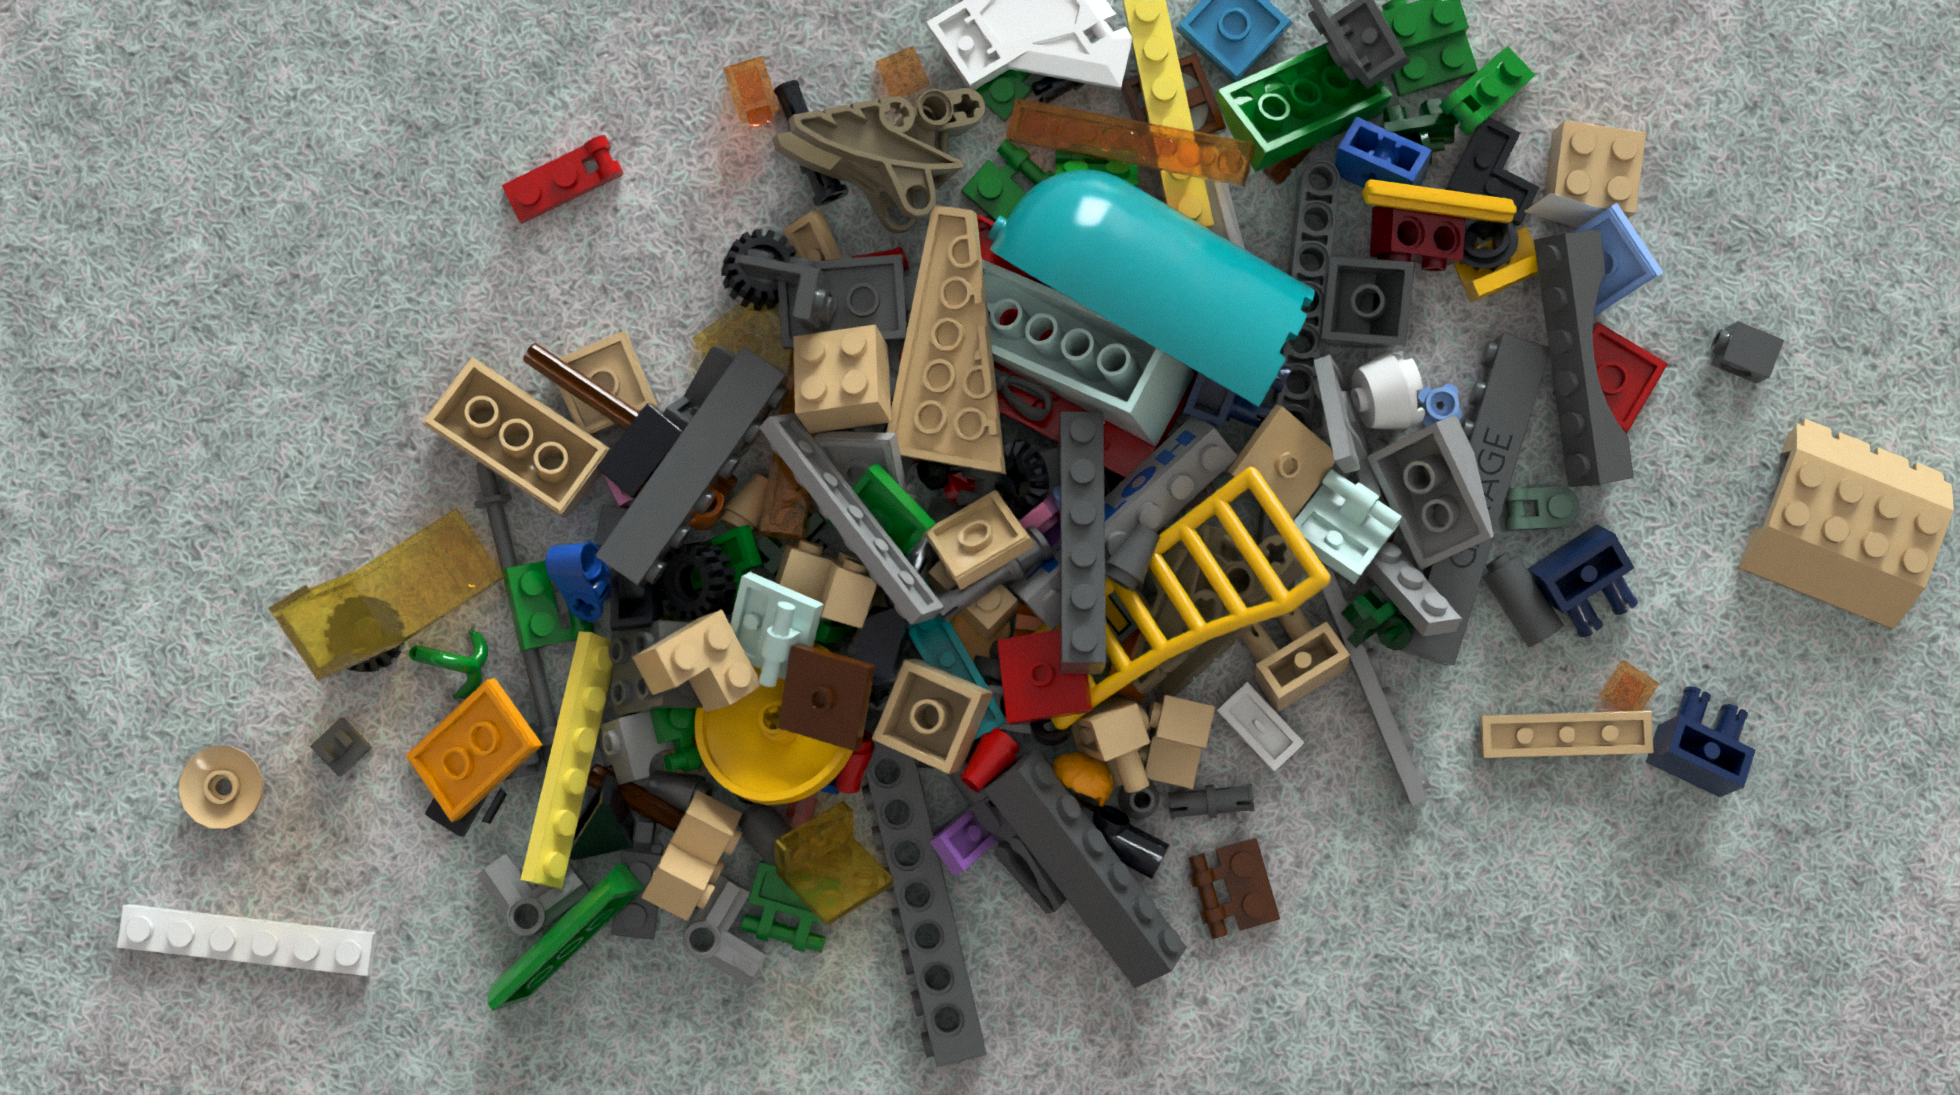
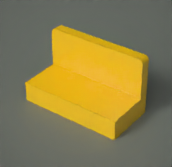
(1485, 282)

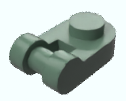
(1553, 508)

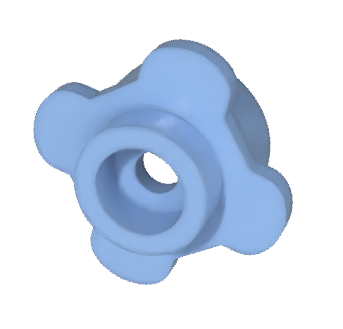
(1445, 395)

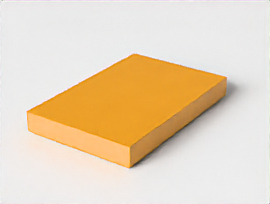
(473, 749)

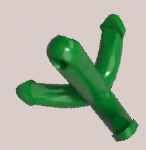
(455, 662)

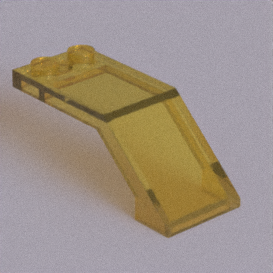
(387, 598)

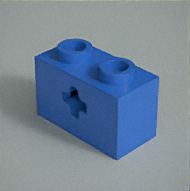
(1380, 155)

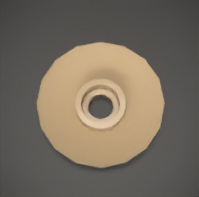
(201, 792)

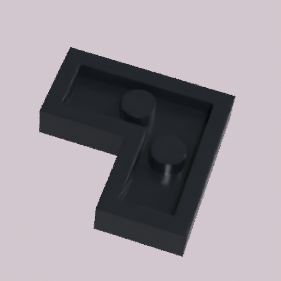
(1482, 170)

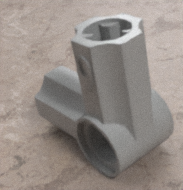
(511, 893)
(728, 951)

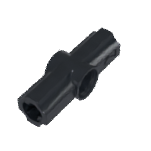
(1130, 844)

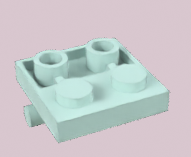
(1346, 525)
(770, 621)

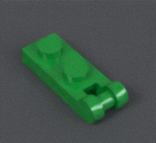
(1487, 90)

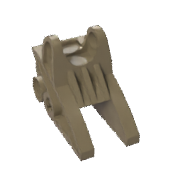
(881, 158)
(1179, 670)

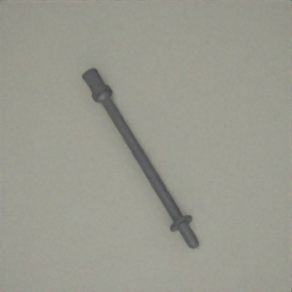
(493, 503)

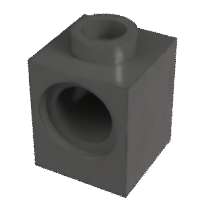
(1745, 351)

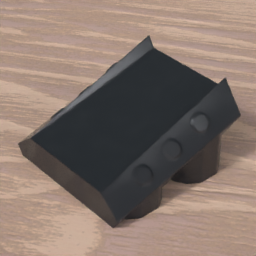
(882, 645)

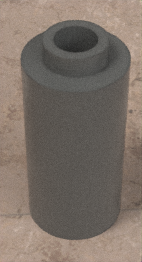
(1522, 599)

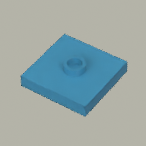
(1233, 32)

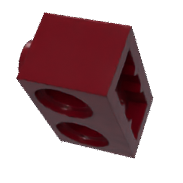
(1417, 237)

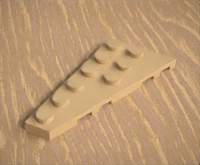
(946, 374)

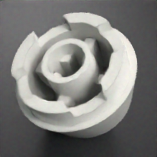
(1387, 392)

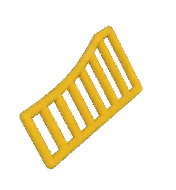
(1240, 615)

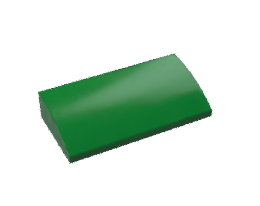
(1297, 105)
(565, 938)

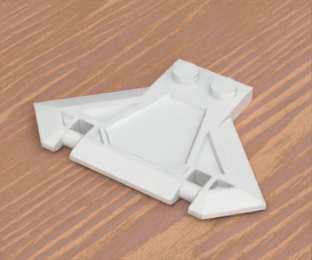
(1035, 38)

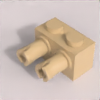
(1300, 666)
(1115, 736)

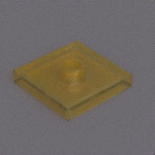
(748, 328)

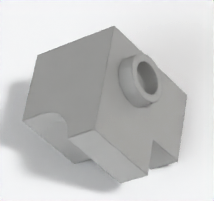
(630, 746)

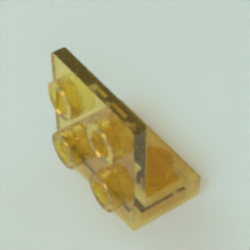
(829, 865)

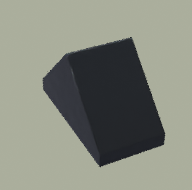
(632, 605)
(604, 823)

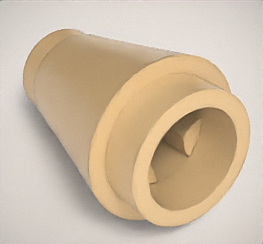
(746, 505)

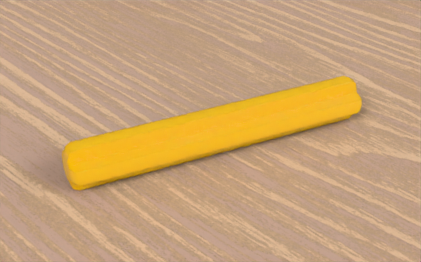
(1438, 201)

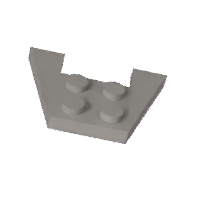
(1344, 424)

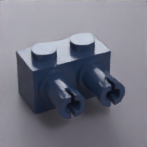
(1216, 403)
(1580, 570)
(1700, 754)

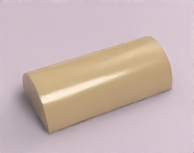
(518, 438)

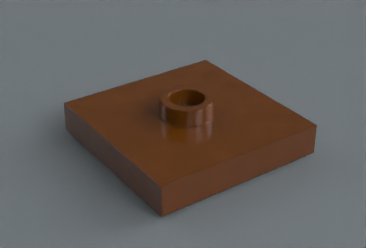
(826, 696)

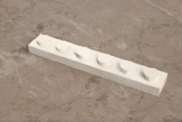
(246, 940)

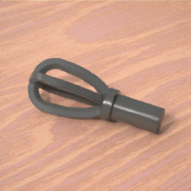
(1004, 380)

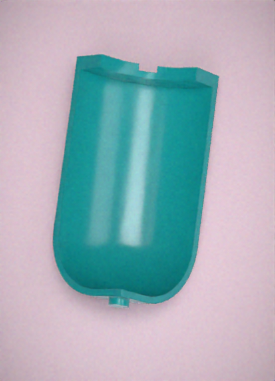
(1157, 276)

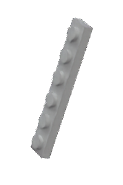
(851, 518)
(1379, 700)

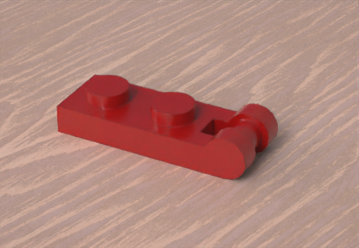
(561, 180)

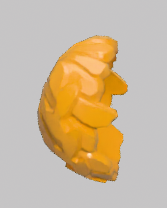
(1084, 775)

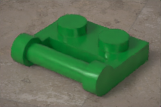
(536, 610)

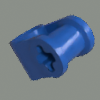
(580, 578)

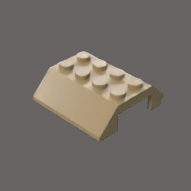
(1851, 525)

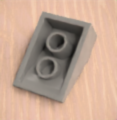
(1436, 490)

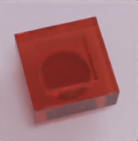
(802, 810)

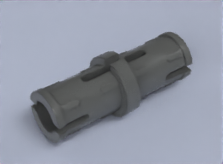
(1211, 801)

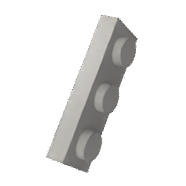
(1412, 592)

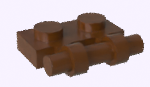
(1246, 885)

